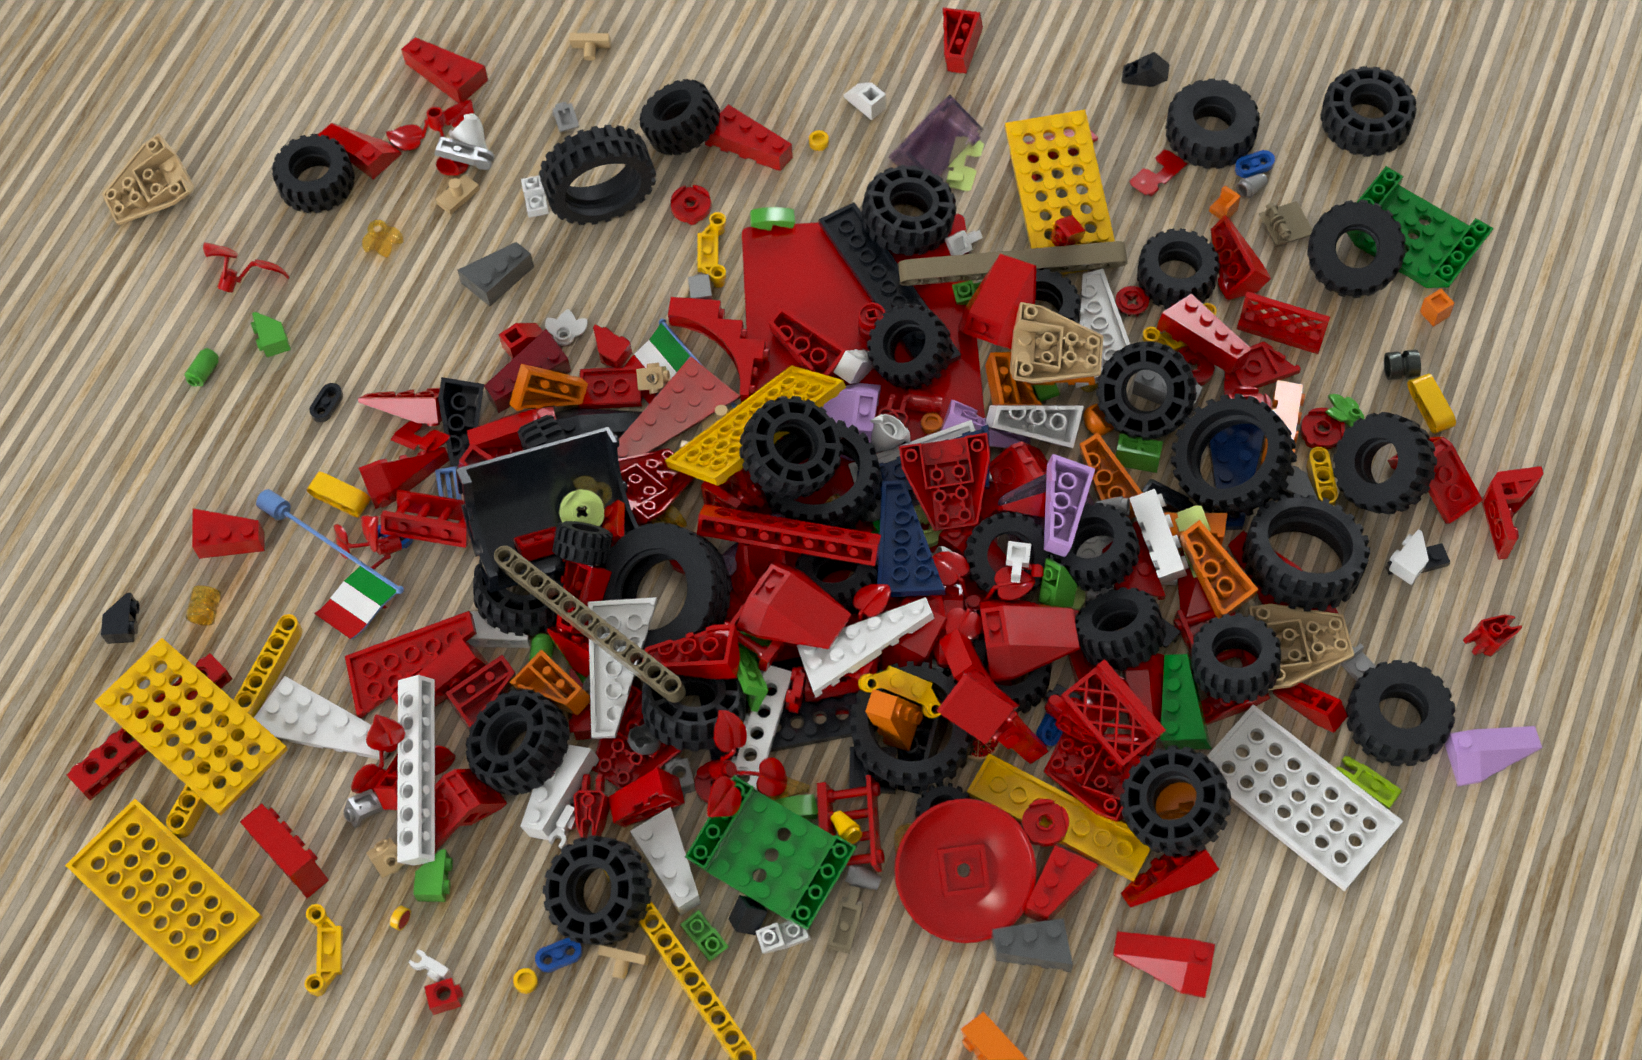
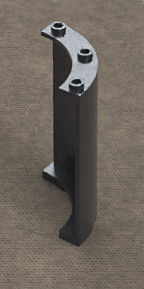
(525, 492)

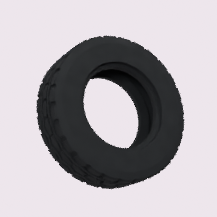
(704, 569)

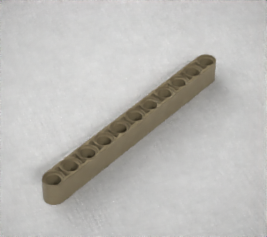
(977, 265)
(593, 631)

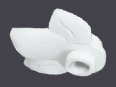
(565, 325)

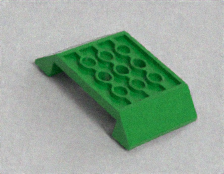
(1441, 246)
(797, 880)

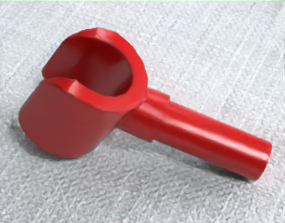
(1036, 570)

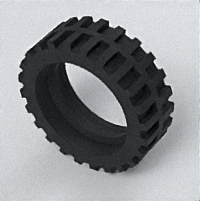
(588, 151)
(1211, 421)
(852, 505)
(1294, 585)
(902, 772)

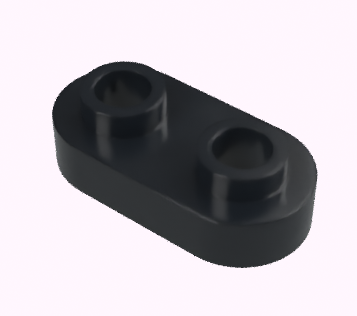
(324, 403)

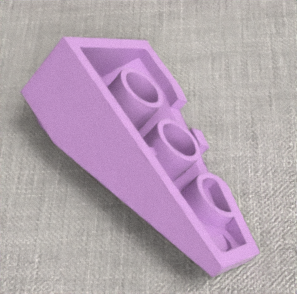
(960, 413)
(1484, 752)

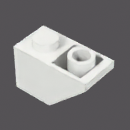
(867, 99)
(854, 366)
(1411, 559)

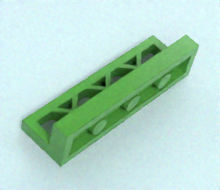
(751, 679)

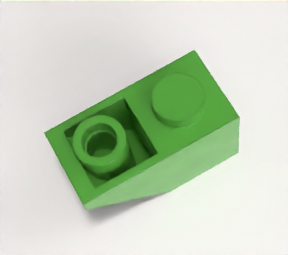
(271, 335)
(1057, 585)
(432, 879)

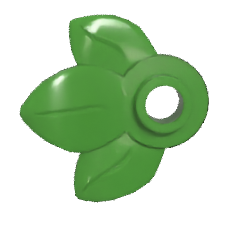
(1344, 409)

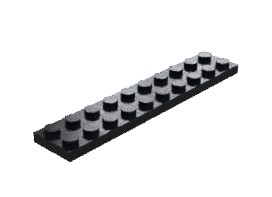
(874, 270)

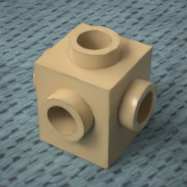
(646, 376)
(385, 857)

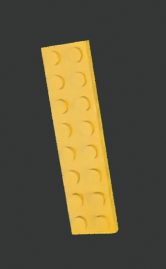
(1088, 834)

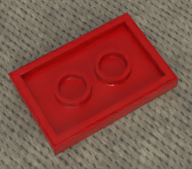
(611, 388)

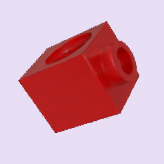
(434, 991)

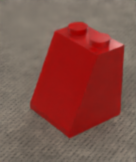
(979, 707)

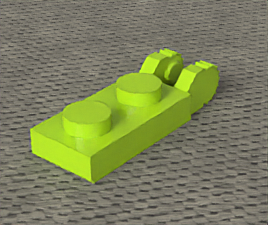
(1371, 782)

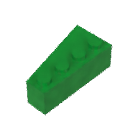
(1182, 706)

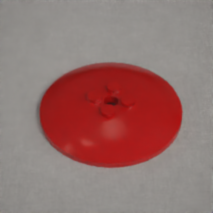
(998, 876)

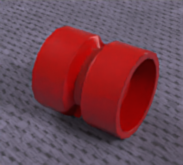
(867, 317)

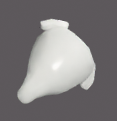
(469, 131)
(888, 433)

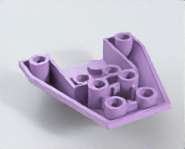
(856, 407)

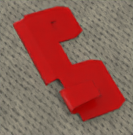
(1147, 181)
(406, 437)

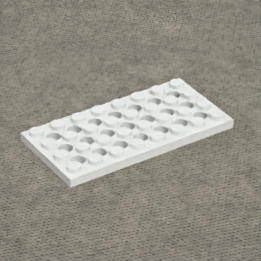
(1314, 795)

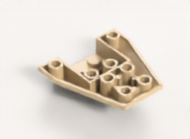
(148, 182)
(1052, 347)
(1308, 641)

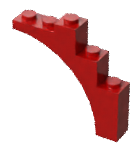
(709, 319)
(964, 659)

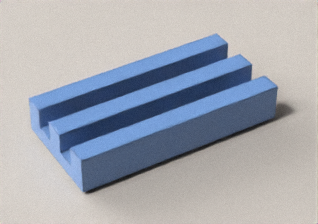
(446, 471)

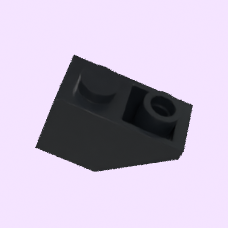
(1146, 71)
(120, 621)

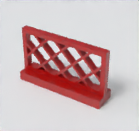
(1288, 331)
(1124, 697)

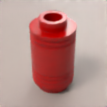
(923, 401)

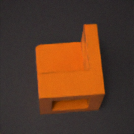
(1226, 204)
(1437, 307)

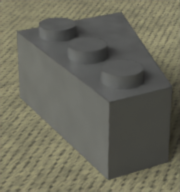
(496, 272)
(1034, 944)

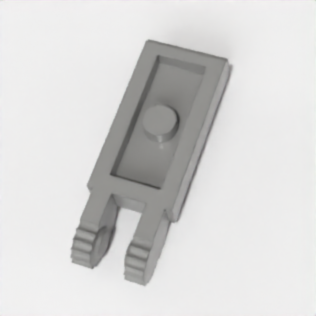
(464, 153)

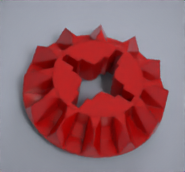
(1131, 293)

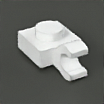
(961, 242)
(1018, 557)
(564, 824)
(436, 970)

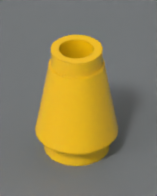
(846, 827)

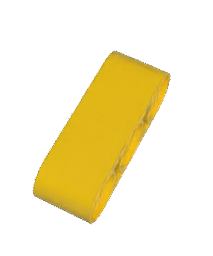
(1431, 403)
(1322, 470)
(338, 494)

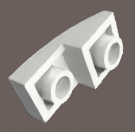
(534, 196)
(781, 936)

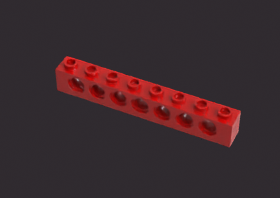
(788, 534)
(129, 753)

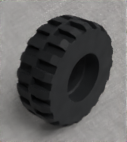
(1372, 88)
(1216, 100)
(911, 187)
(1364, 218)
(1114, 380)
(811, 426)
(1413, 468)
(513, 611)
(691, 726)
(1391, 742)
(535, 757)
(1157, 773)
(566, 890)

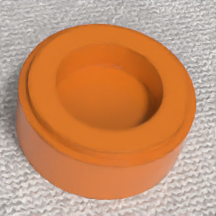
(931, 423)

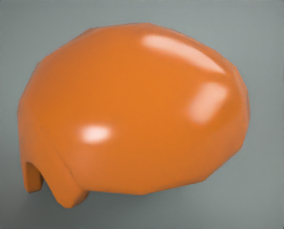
(1095, 421)

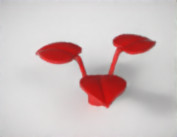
(409, 136)
(229, 276)
(383, 546)
(952, 568)
(871, 601)
(385, 736)
(724, 797)

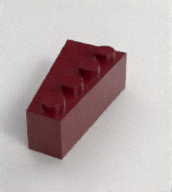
(540, 353)

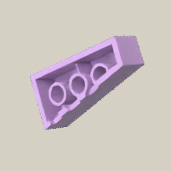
(1065, 498)

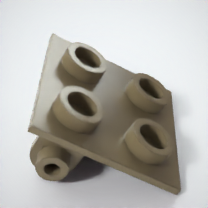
(1285, 223)

